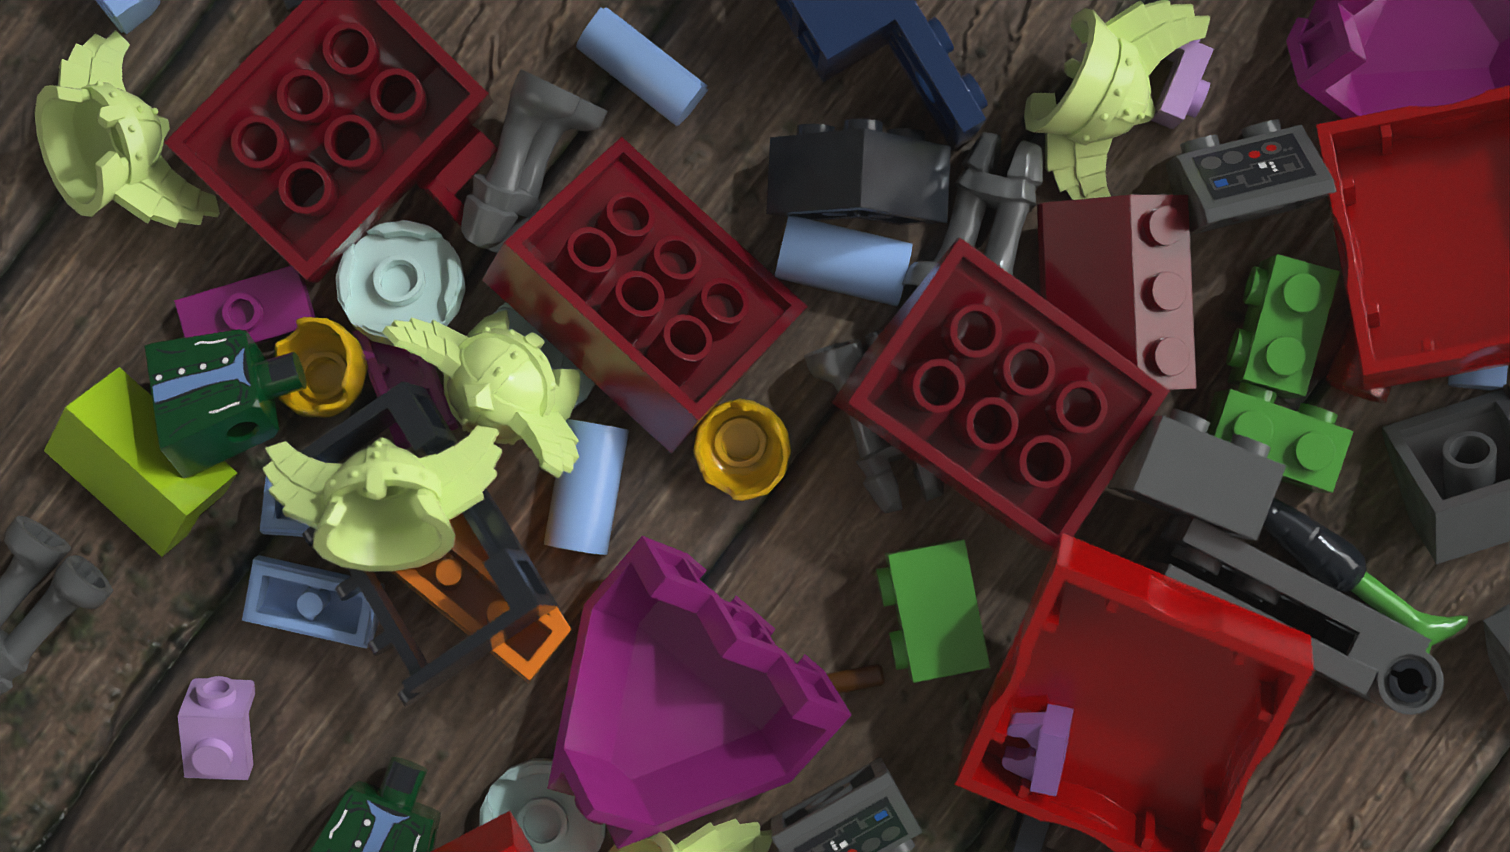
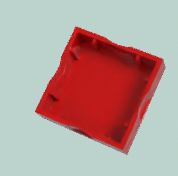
(1424, 236)
(1166, 697)

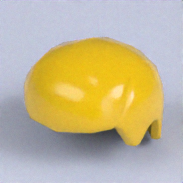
(332, 367)
(742, 449)

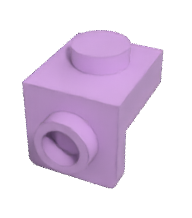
(1183, 89)
(217, 728)

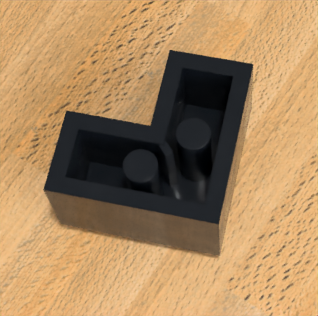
(859, 174)

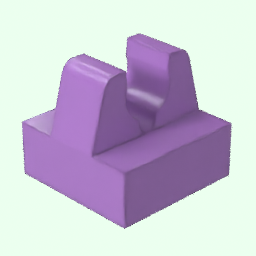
(1048, 742)

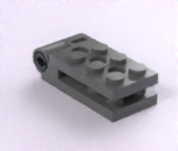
(1359, 645)

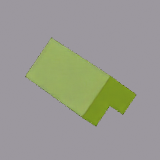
(114, 452)

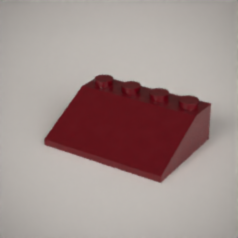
(329, 126)
(643, 293)
(1002, 396)

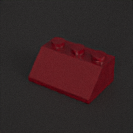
(1125, 277)

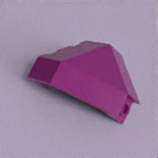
(1400, 52)
(681, 701)

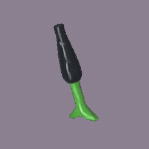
(1343, 568)

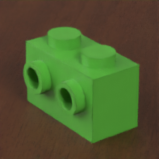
(1281, 325)
(1301, 440)
(934, 610)

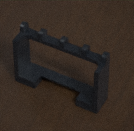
(507, 561)

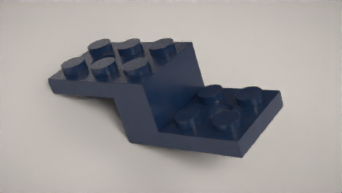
(846, 31)

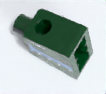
(216, 396)
(383, 816)

